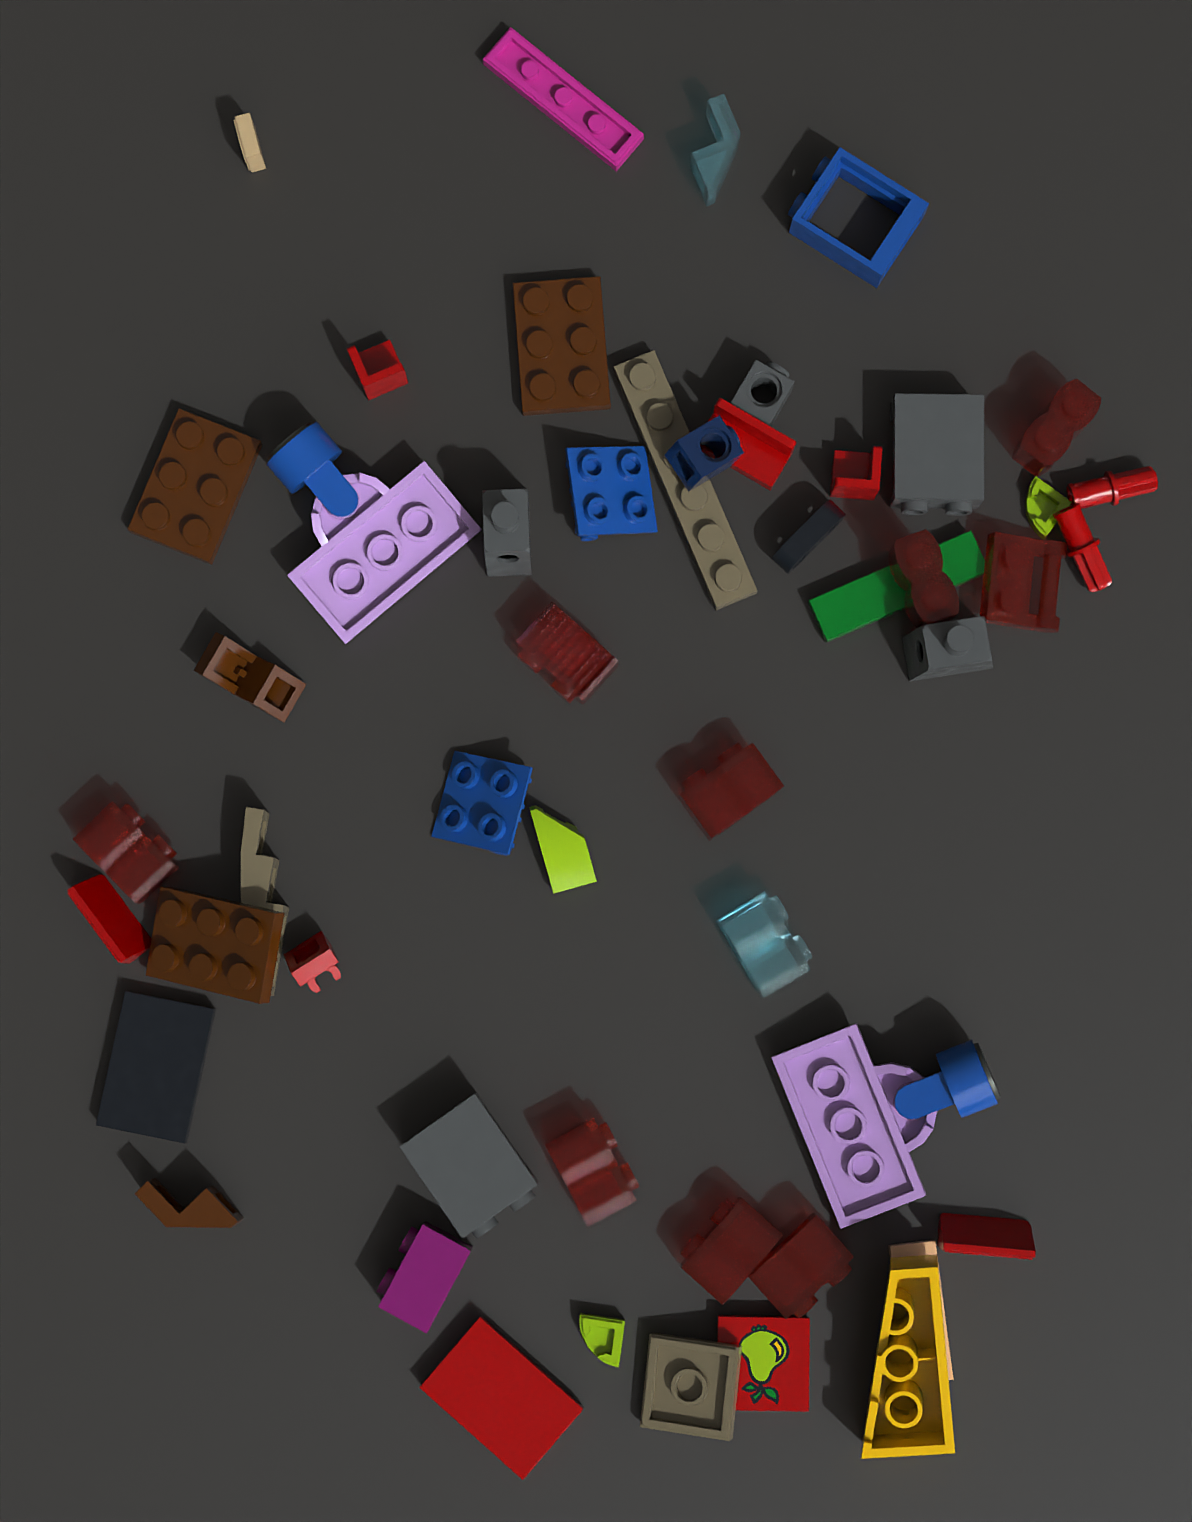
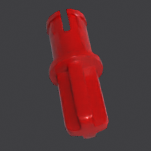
(1112, 487)
(1083, 548)

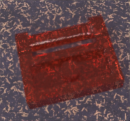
(1009, 582)

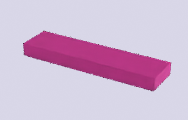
(563, 99)

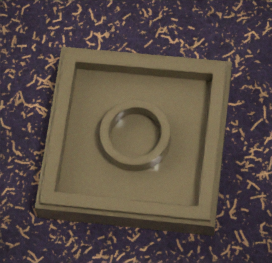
(691, 1386)

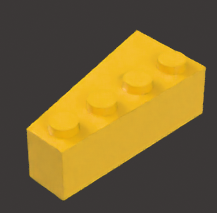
(910, 1380)

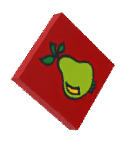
(772, 1360)

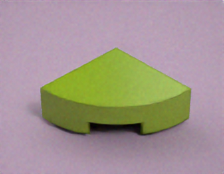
(1040, 506)
(603, 1336)

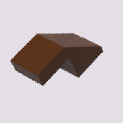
(249, 677)
(207, 1210)

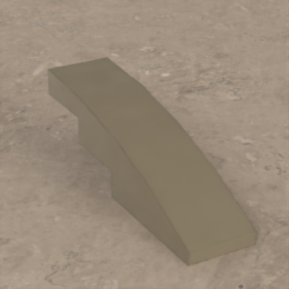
(259, 871)

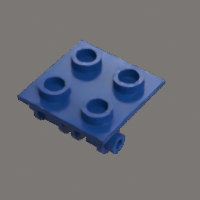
(610, 491)
(482, 802)

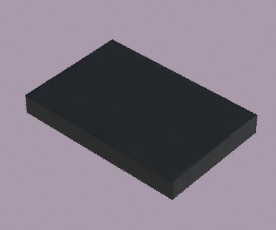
(156, 1067)

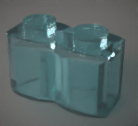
(764, 944)

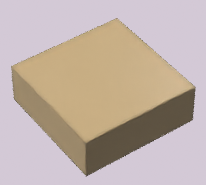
(249, 142)

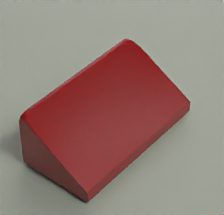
(110, 918)
(985, 1236)

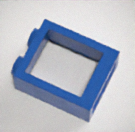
(876, 185)

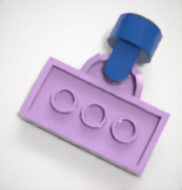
(370, 536)
(870, 1116)

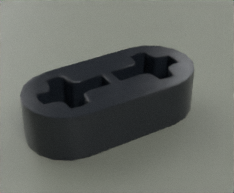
(809, 536)

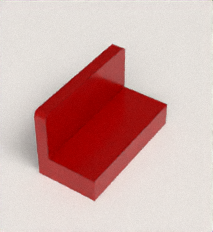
(763, 446)

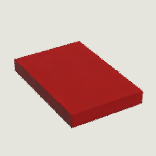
(501, 1397)

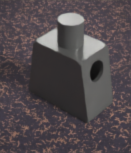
(507, 532)
(947, 649)

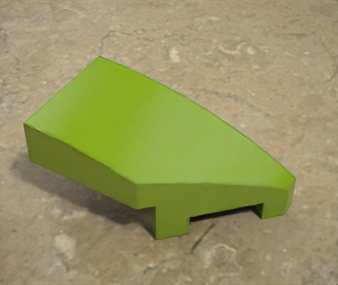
(563, 852)

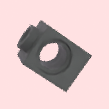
(766, 375)

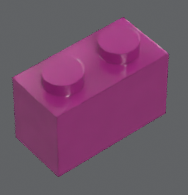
(424, 1275)

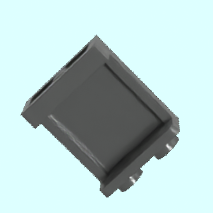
(937, 453)
(470, 1167)

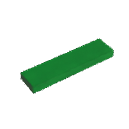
(880, 595)

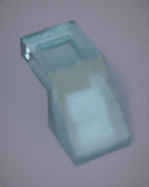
(714, 161)

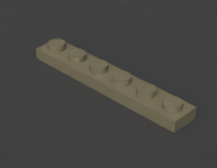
(699, 509)

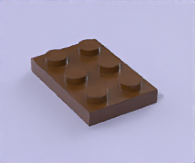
(561, 346)
(195, 486)
(215, 944)

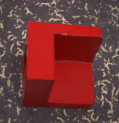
(378, 369)
(856, 474)

